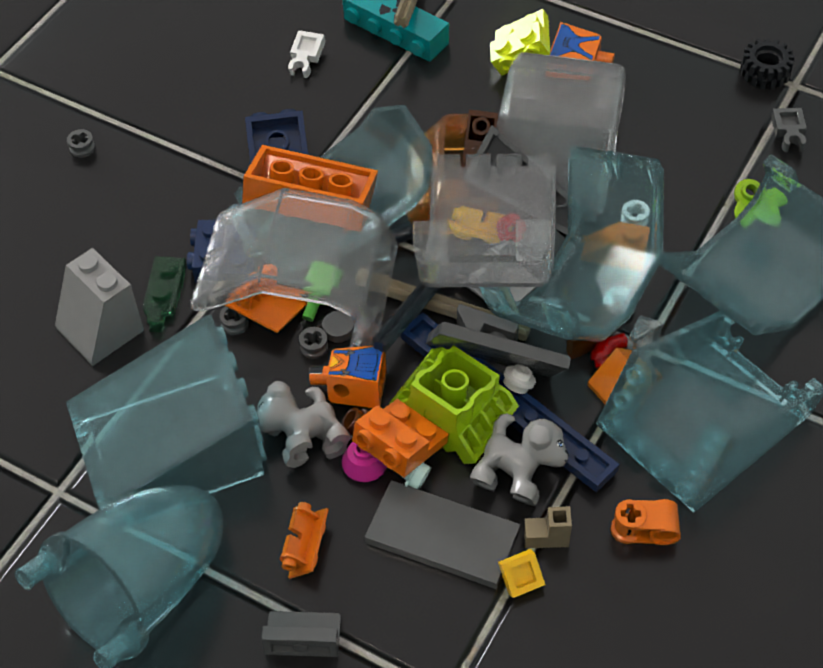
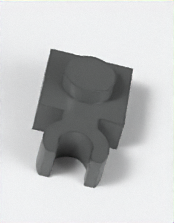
(790, 125)

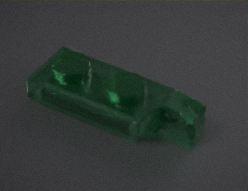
(163, 290)

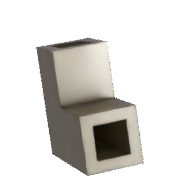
(549, 531)

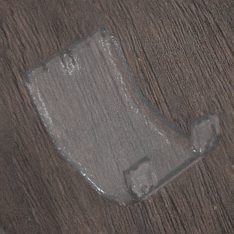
(561, 104)
(488, 222)
(303, 251)

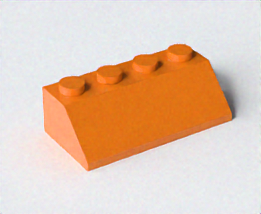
(282, 168)

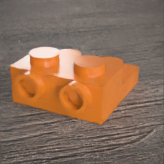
(398, 436)

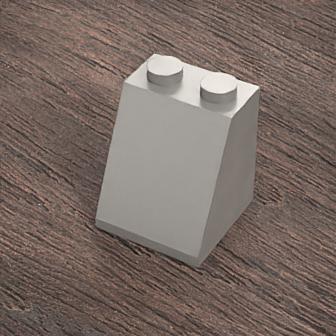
(96, 308)

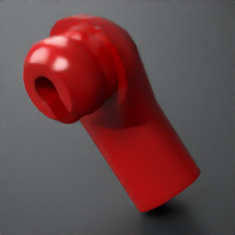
(603, 349)

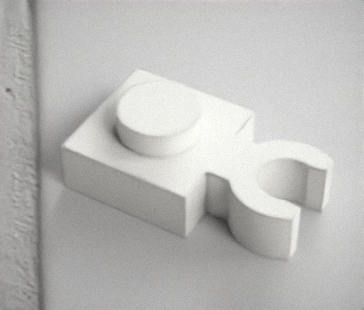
(305, 49)

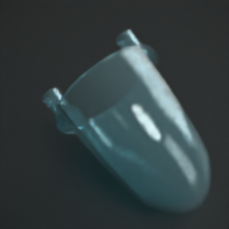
(128, 566)

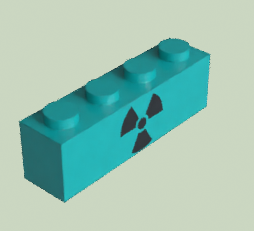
(423, 36)

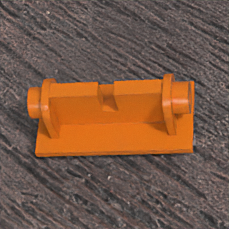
(300, 552)

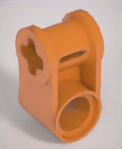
(648, 520)

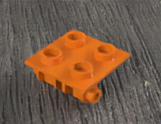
(269, 310)

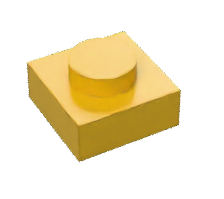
(521, 573)

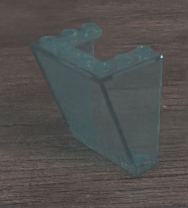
(701, 409)
(170, 420)

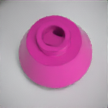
(361, 465)

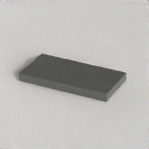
(498, 349)
(442, 534)

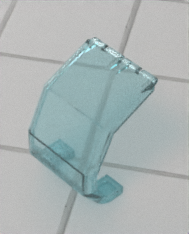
(608, 249)
(766, 261)

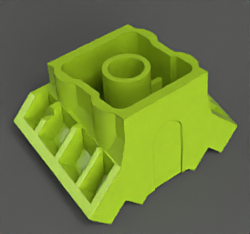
(458, 398)

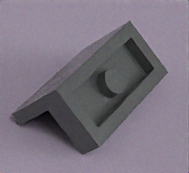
(302, 634)

